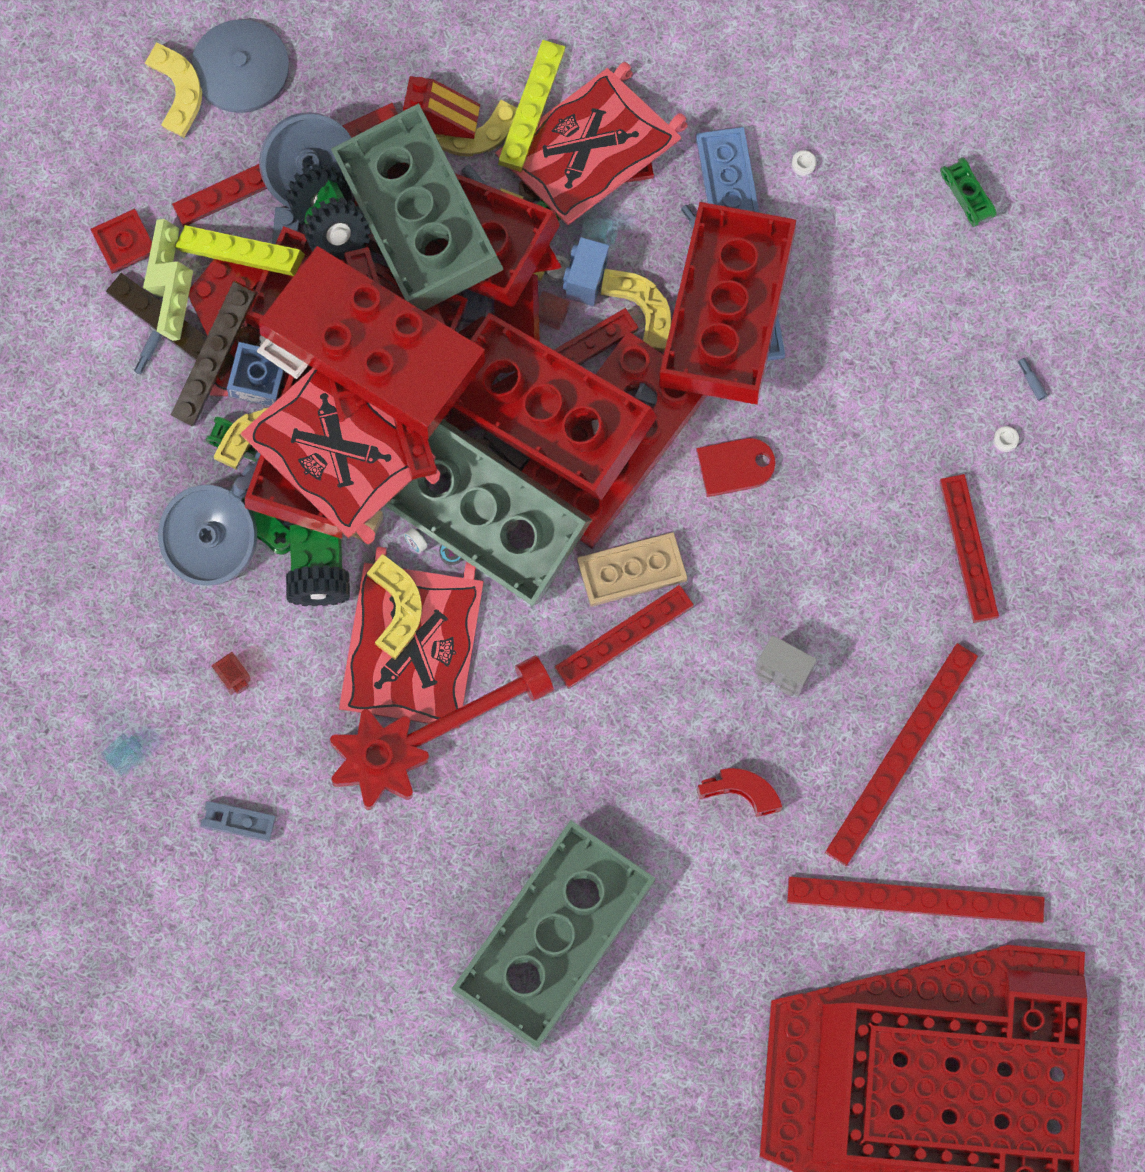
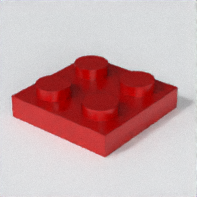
(122, 240)

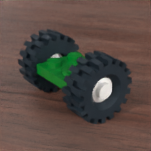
(325, 208)
(315, 569)

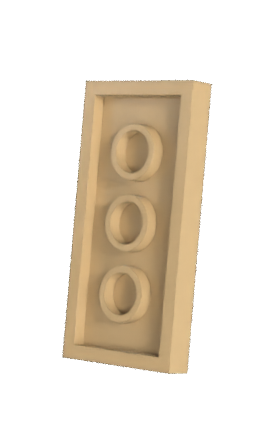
(632, 569)

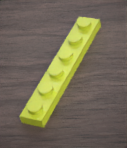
(531, 105)
(240, 250)

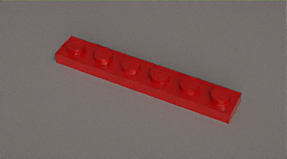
(969, 548)
(623, 636)

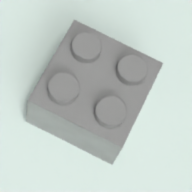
(784, 666)

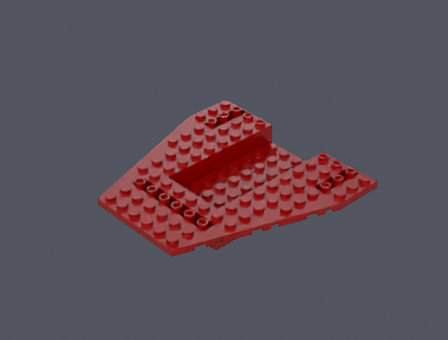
(836, 1074)

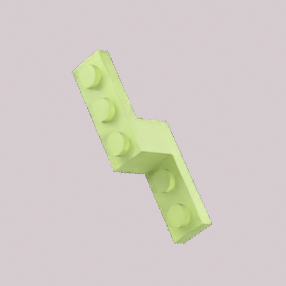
(168, 279)

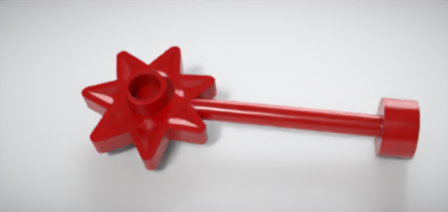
(382, 756)

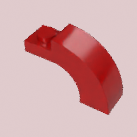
(746, 784)

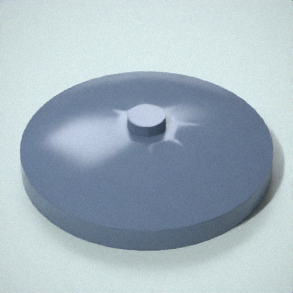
(241, 66)
(298, 144)
(207, 535)

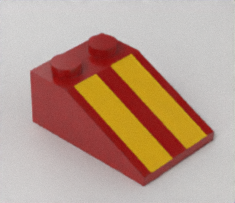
(444, 108)

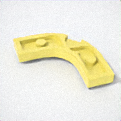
(187, 88)
(486, 138)
(647, 297)
(233, 444)
(407, 603)

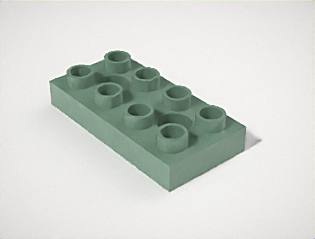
(416, 209)
(479, 508)
(553, 936)

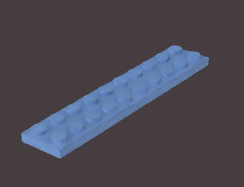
(731, 184)

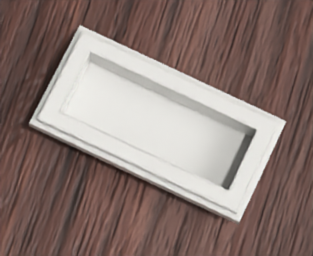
(282, 358)

